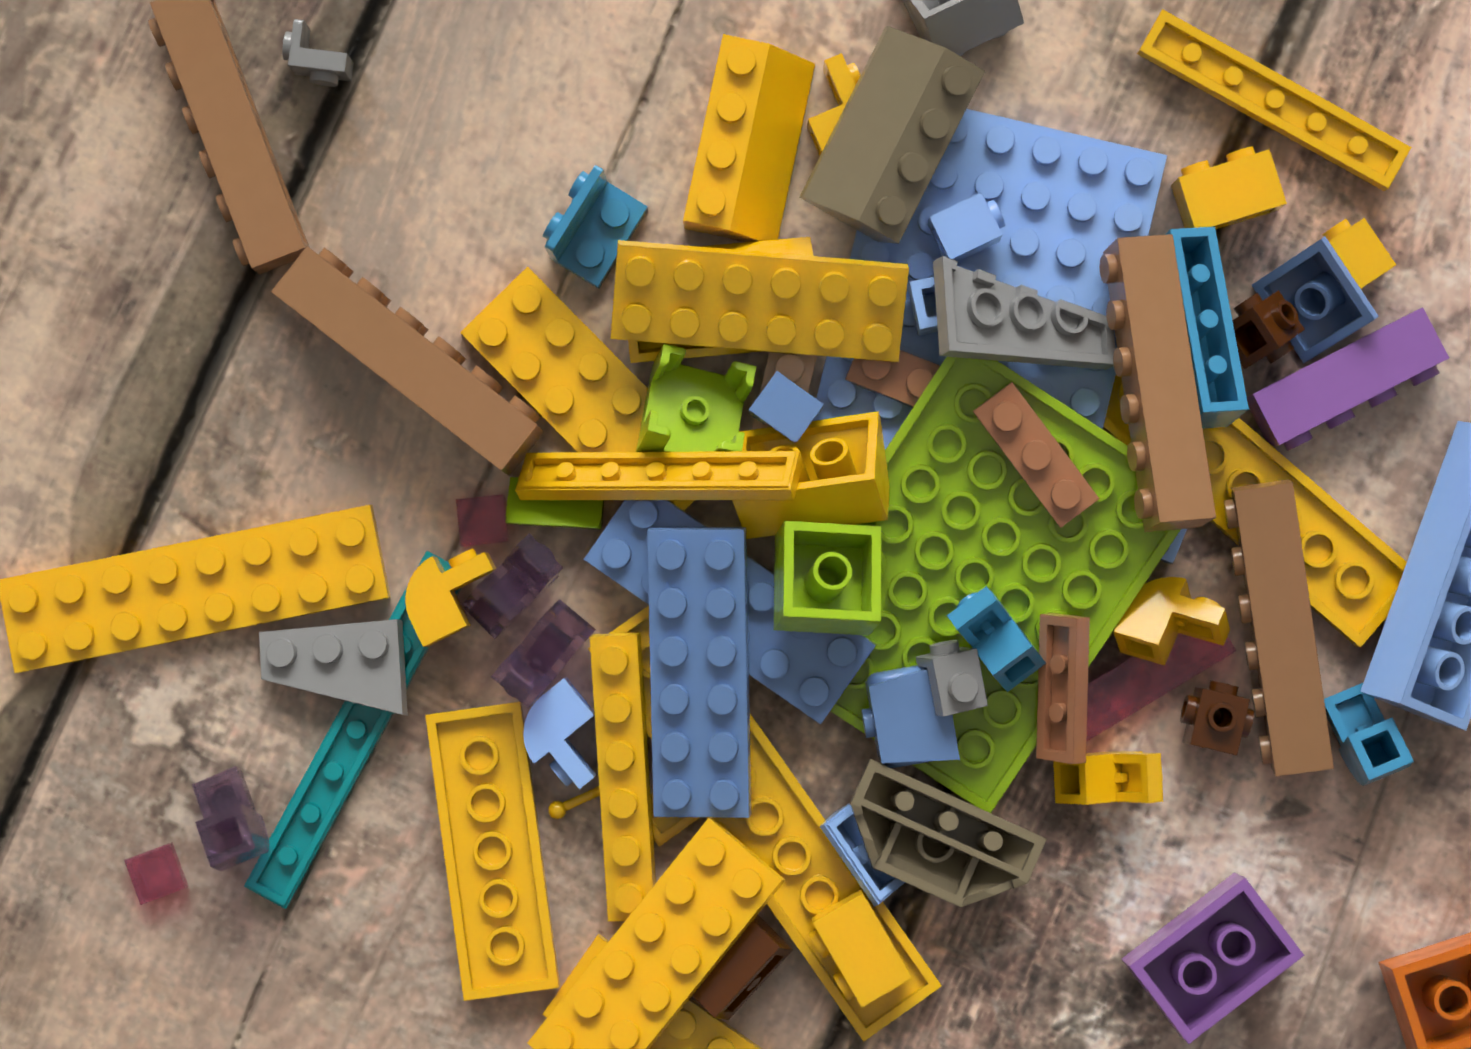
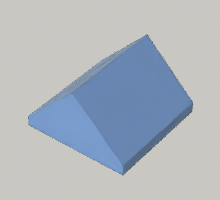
(1323, 295)

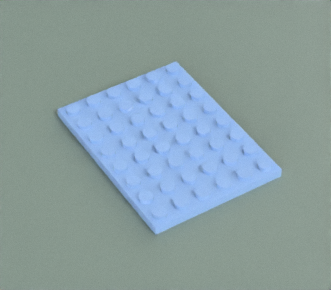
(1061, 210)

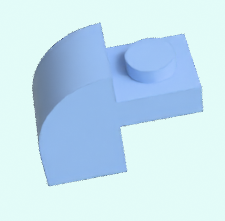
(551, 723)

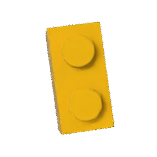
(1230, 191)
(860, 949)

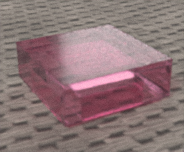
(482, 520)
(156, 873)

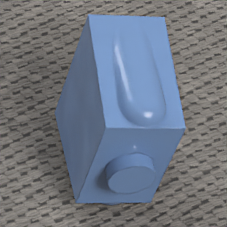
(905, 719)

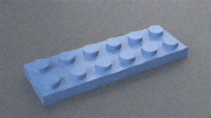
(798, 666)
(699, 672)

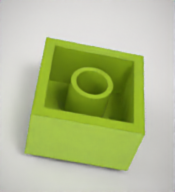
(827, 578)

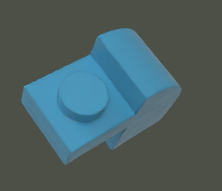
(997, 638)
(1367, 741)

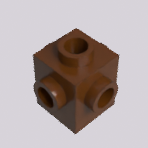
(1265, 328)
(1234, 722)

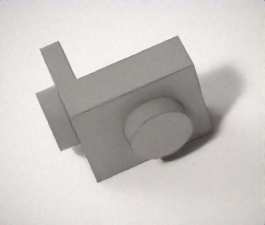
(320, 65)
(954, 677)

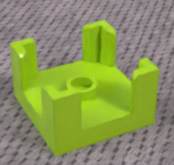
(693, 407)

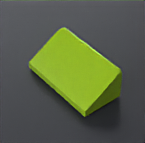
(553, 513)

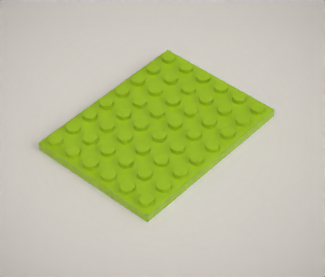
(972, 523)

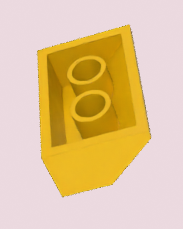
(839, 479)

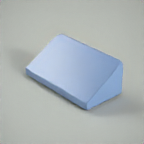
(846, 839)

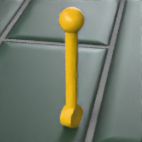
(558, 809)

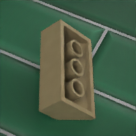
(892, 134)

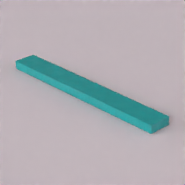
(328, 782)

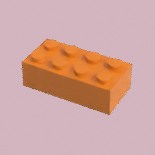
(1432, 994)

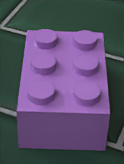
(1212, 957)

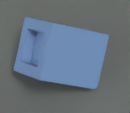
(785, 407)

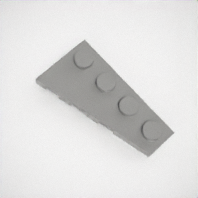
(1013, 323)

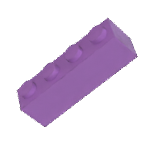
(1346, 379)

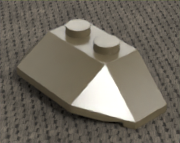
(939, 839)

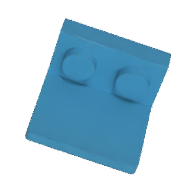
(590, 229)

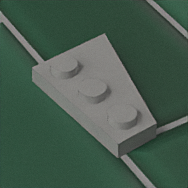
(340, 661)

